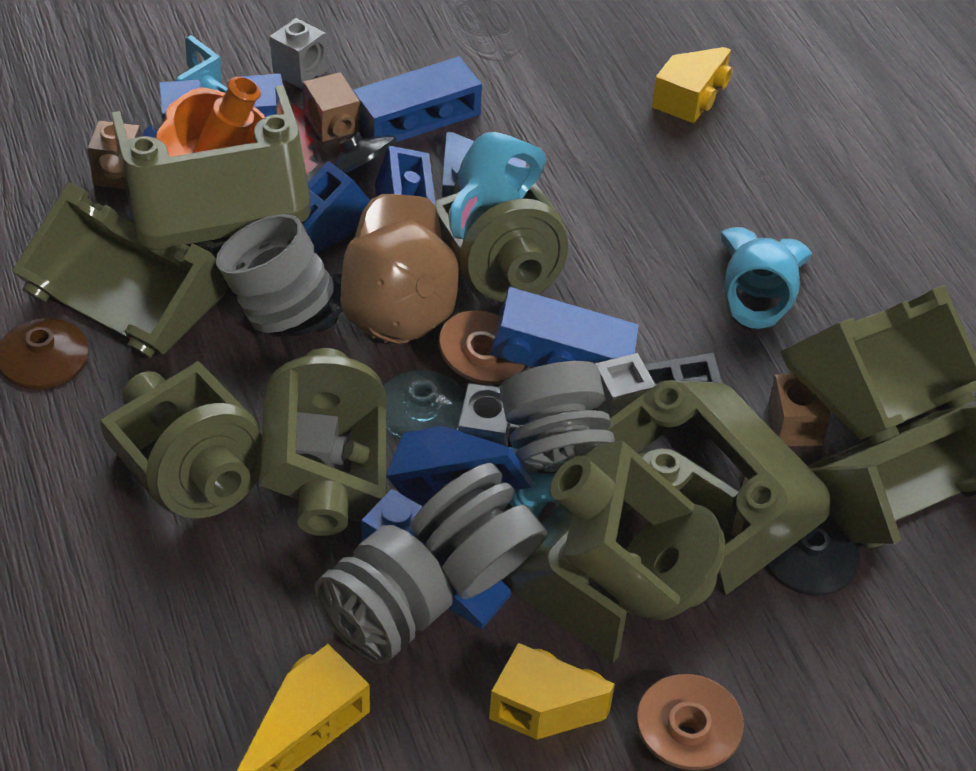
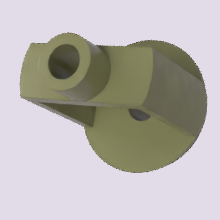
(509, 245)
(332, 386)
(204, 444)
(669, 560)

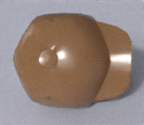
(398, 270)

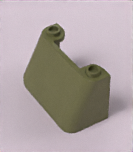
(100, 269)
(889, 365)

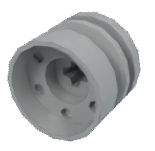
(275, 273)
(556, 413)
(472, 522)
(384, 594)

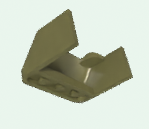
(217, 189)
(900, 475)
(782, 493)
(562, 590)

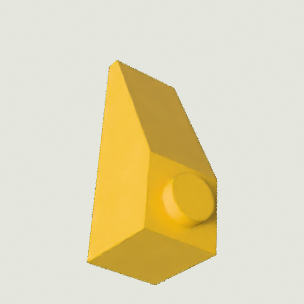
(309, 711)

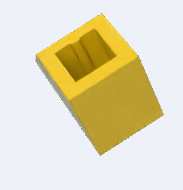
(691, 82)
(547, 695)

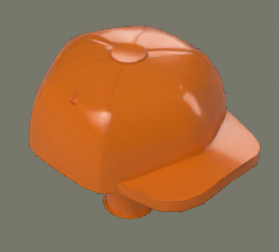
(211, 119)

